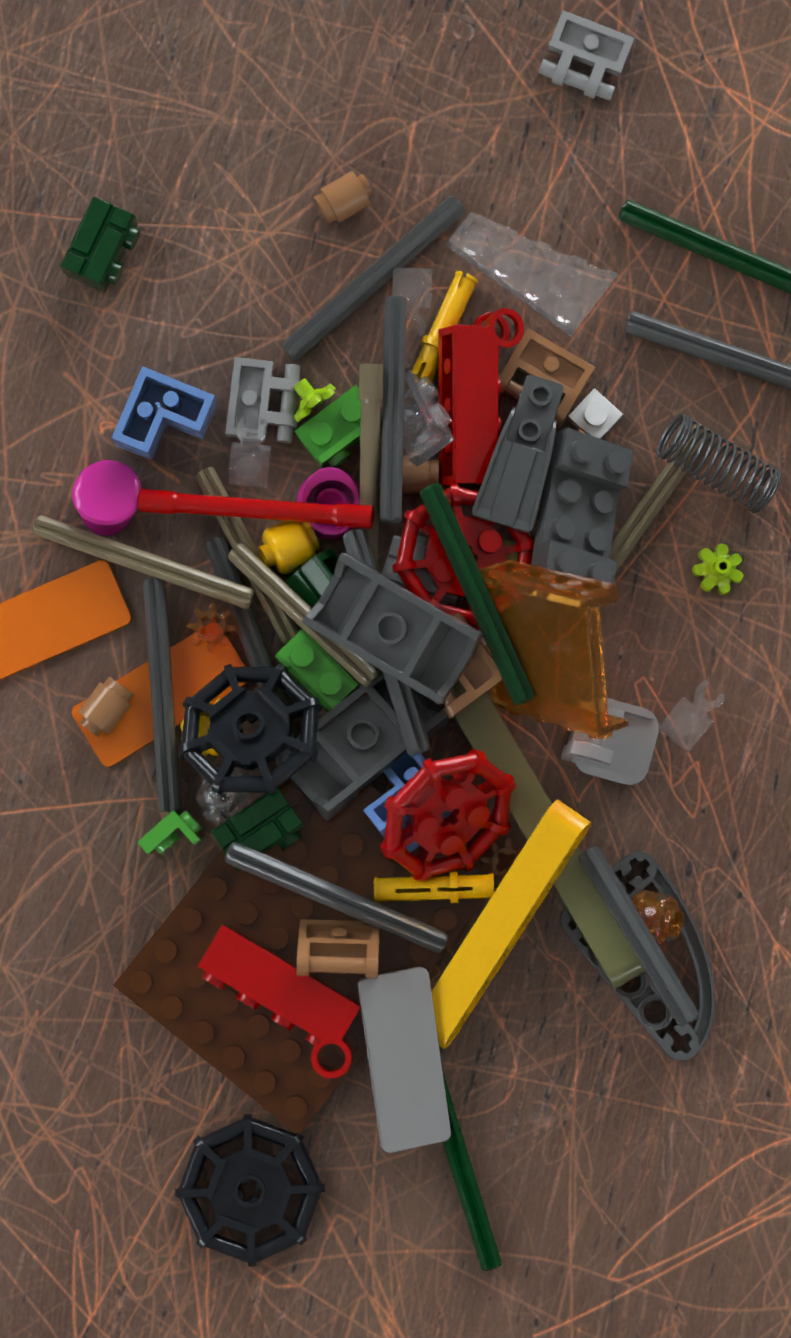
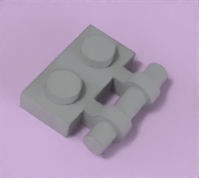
(591, 45)
(251, 396)

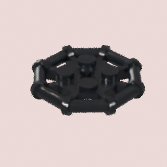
(249, 750)
(260, 1211)

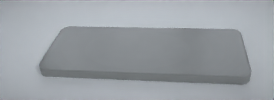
(404, 1059)

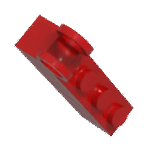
(471, 392)
(275, 985)

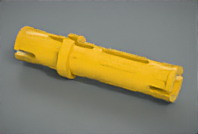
(448, 315)
(435, 888)

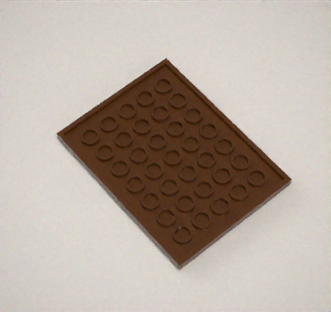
(242, 1041)

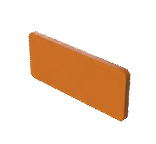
(60, 617)
(190, 669)

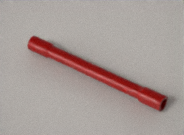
(173, 502)

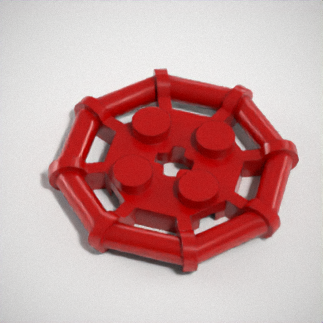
(481, 537)
(429, 796)

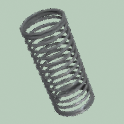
(685, 429)

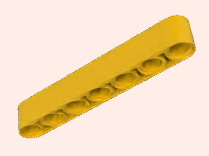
(505, 918)

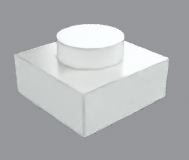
(595, 415)

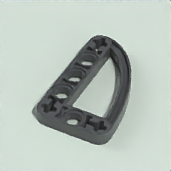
(647, 991)

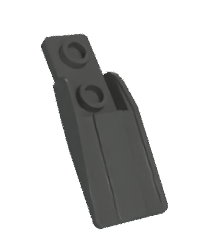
(521, 458)

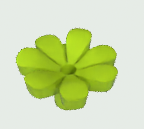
(311, 397)
(713, 574)

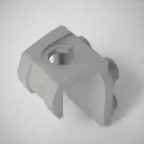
(624, 755)

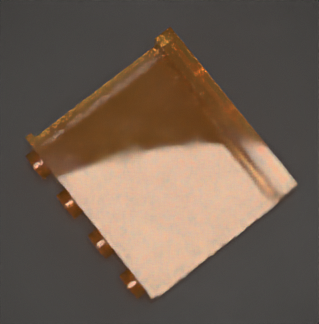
(559, 643)

